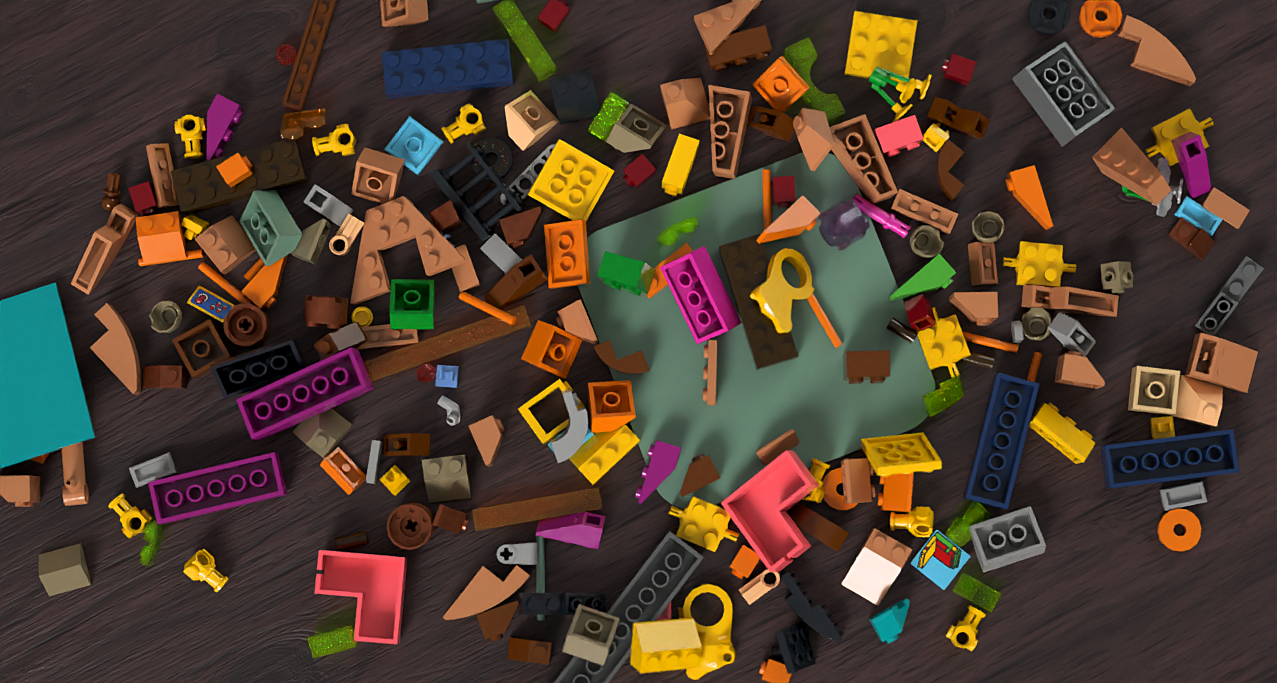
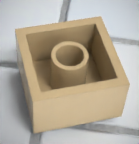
(1153, 390)

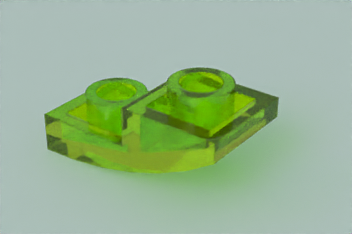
(607, 116)
(669, 235)
(943, 398)
(959, 530)
(152, 535)
(977, 592)
(332, 642)

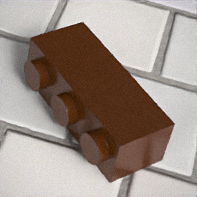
(740, 48)

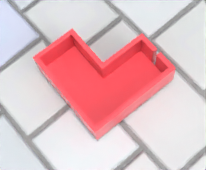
(762, 505)
(377, 584)

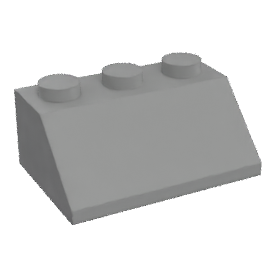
(1007, 539)

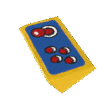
(210, 303)

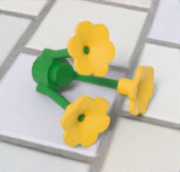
(881, 77)

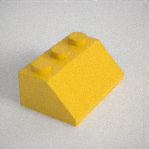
(1061, 433)
(603, 452)
(665, 645)

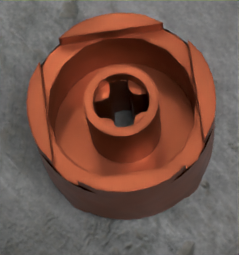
(325, 310)
(238, 317)

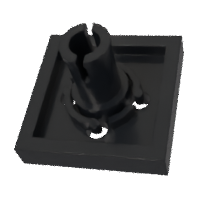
(794, 648)

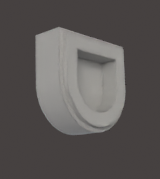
(1017, 332)

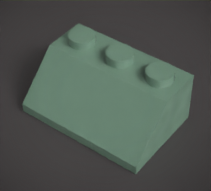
(270, 226)

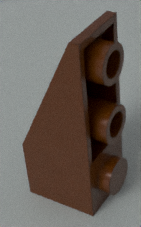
(516, 283)

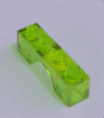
(525, 39)
(801, 58)

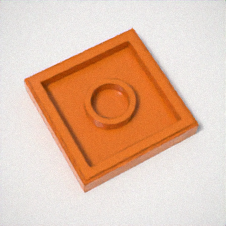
(781, 85)

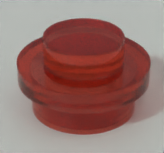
(286, 54)
(426, 372)

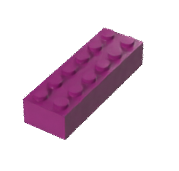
(305, 394)
(217, 488)

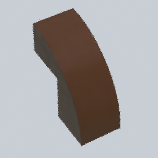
(958, 119)
(946, 160)
(631, 364)
(818, 527)

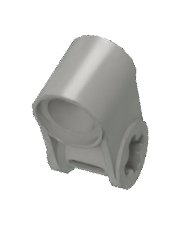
(522, 553)

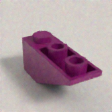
(220, 122)
(1193, 163)
(662, 464)
(575, 528)

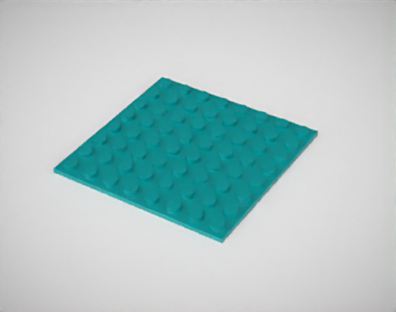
(39, 379)

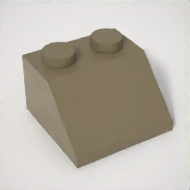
(446, 478)
(591, 634)

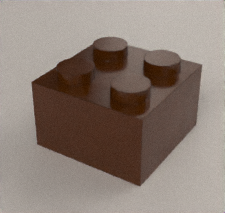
(201, 348)
(866, 366)

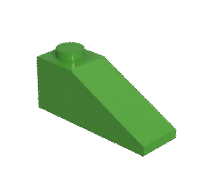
(928, 279)

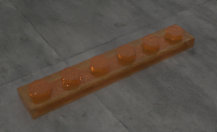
(537, 509)

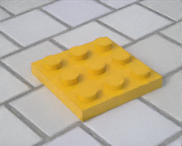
(880, 43)
(570, 182)
(900, 454)

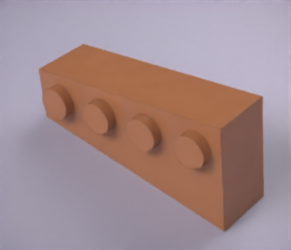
(728, 126)
(862, 158)
(1131, 168)

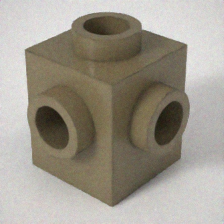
(1116, 276)

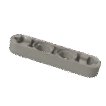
(528, 174)

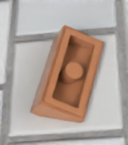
(1225, 207)
(982, 263)
(465, 273)
(777, 447)

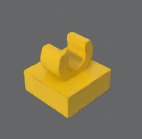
(935, 137)
(194, 226)
(1162, 427)
(395, 480)

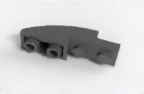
(1228, 296)

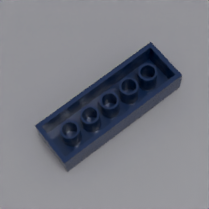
(447, 68)
(1001, 441)
(1169, 459)

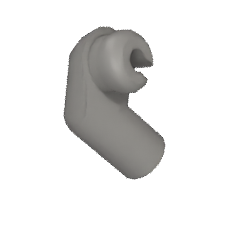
(452, 408)

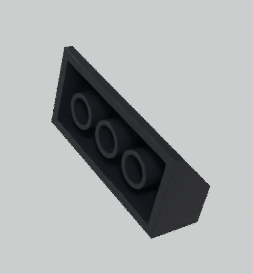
(258, 367)

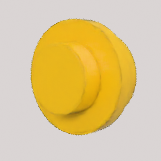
(362, 316)

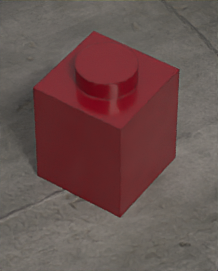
(554, 14)
(958, 69)
(638, 172)
(783, 191)
(144, 198)
(920, 313)

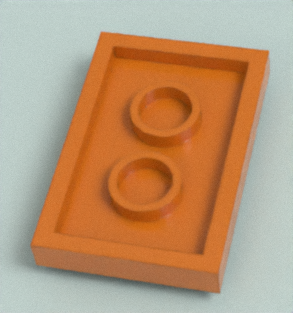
(567, 254)

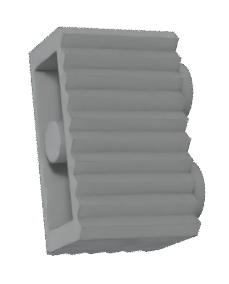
(1071, 334)

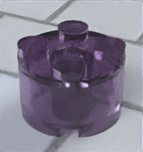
(843, 224)

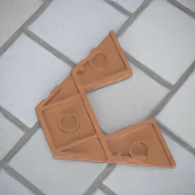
(721, 21)
(387, 227)

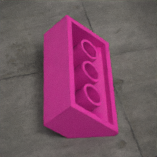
(701, 295)

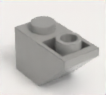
(327, 205)

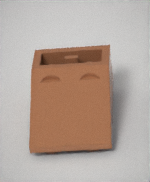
(1221, 362)

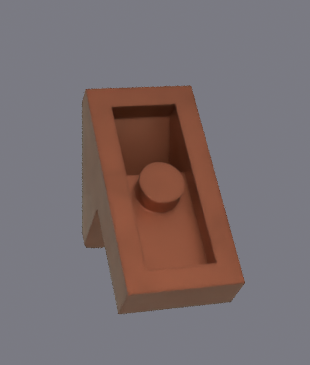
(1191, 238)

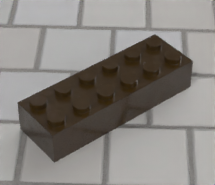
(273, 168)
(747, 269)

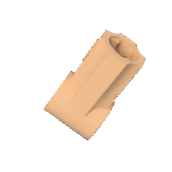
(347, 232)
(758, 587)

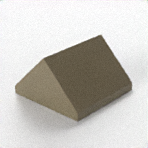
(63, 570)

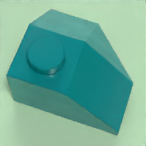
(890, 621)

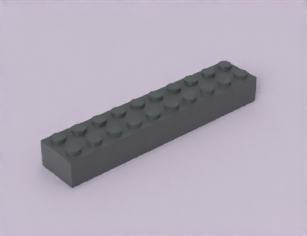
(640, 602)

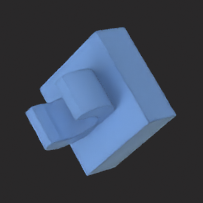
(447, 376)

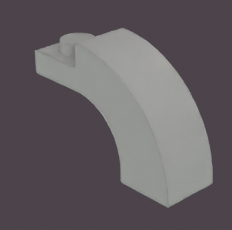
(575, 433)

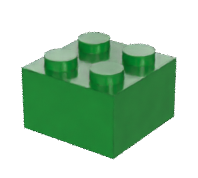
(626, 273)
(412, 304)

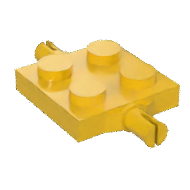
(1173, 128)
(1039, 264)
(944, 343)
(703, 523)

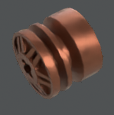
(408, 537)

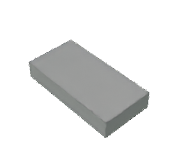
(500, 253)
(374, 460)
(153, 470)
(1183, 495)

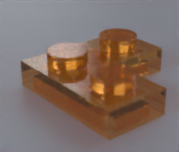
(294, 123)

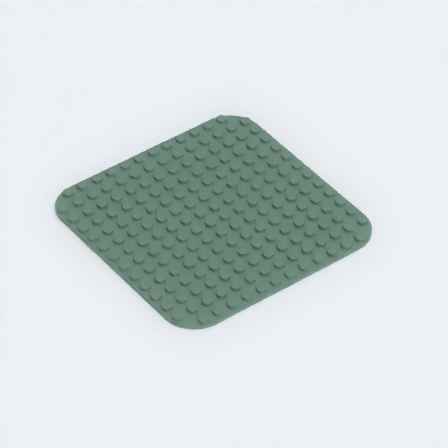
(763, 403)

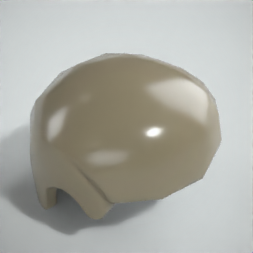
(988, 227)
(926, 241)
(166, 316)
(1036, 323)

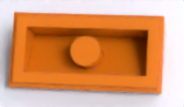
(343, 470)

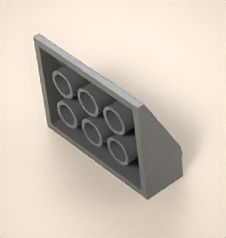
(1063, 93)

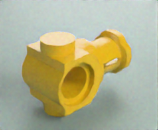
(462, 126)
(192, 137)
(333, 143)
(817, 470)
(128, 514)
(918, 521)
(202, 567)
(966, 627)

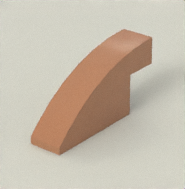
(1155, 52)
(104, 248)
(1070, 300)
(118, 349)
(486, 592)

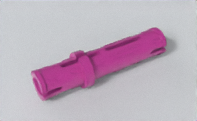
(886, 219)

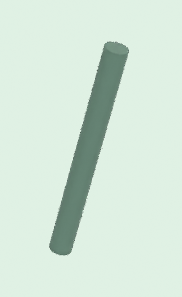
(540, 570)

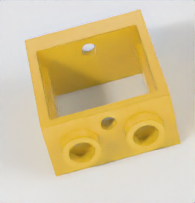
(680, 165)
(524, 410)

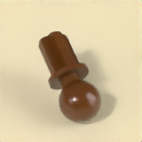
(112, 190)

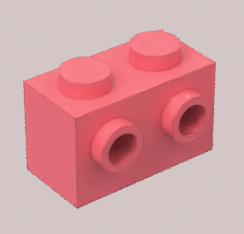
(898, 136)

